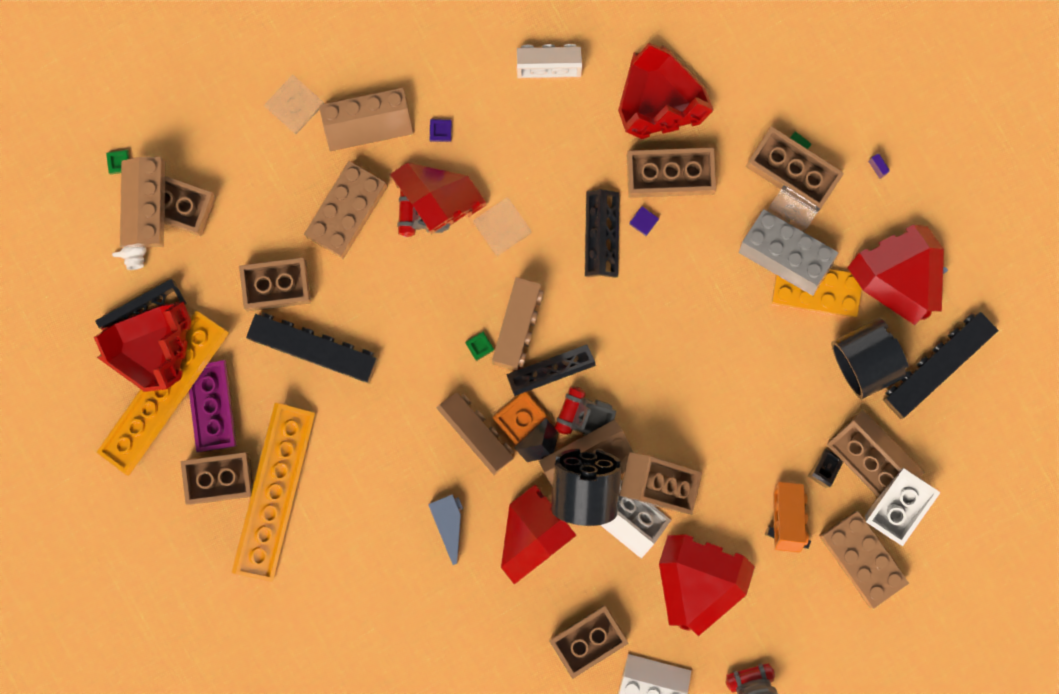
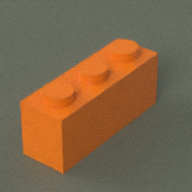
(790, 517)

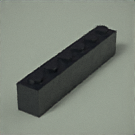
(312, 348)
(940, 365)

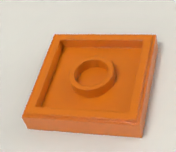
(520, 417)

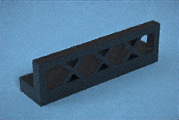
(598, 232)
(141, 302)
(550, 370)

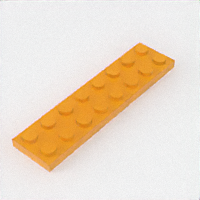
(153, 409)
(273, 492)

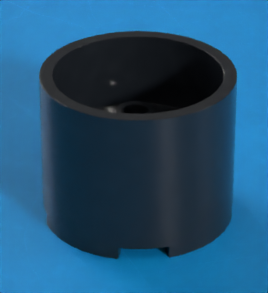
(870, 358)
(586, 487)

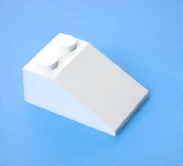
(901, 506)

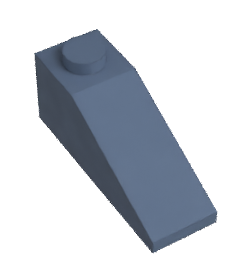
(448, 521)

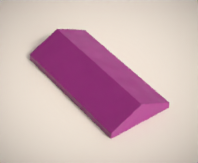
(212, 409)

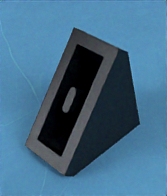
(539, 442)
(826, 469)

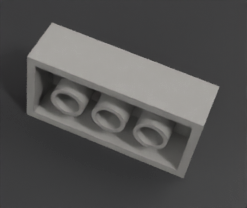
(788, 252)

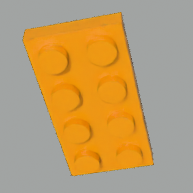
(836, 295)

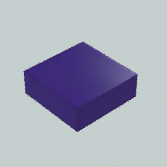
(440, 130)
(879, 166)
(643, 221)

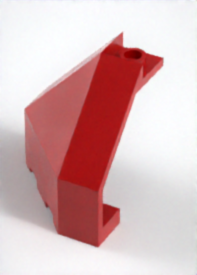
(661, 94)
(438, 194)
(904, 273)
(147, 346)
(531, 534)
(701, 582)

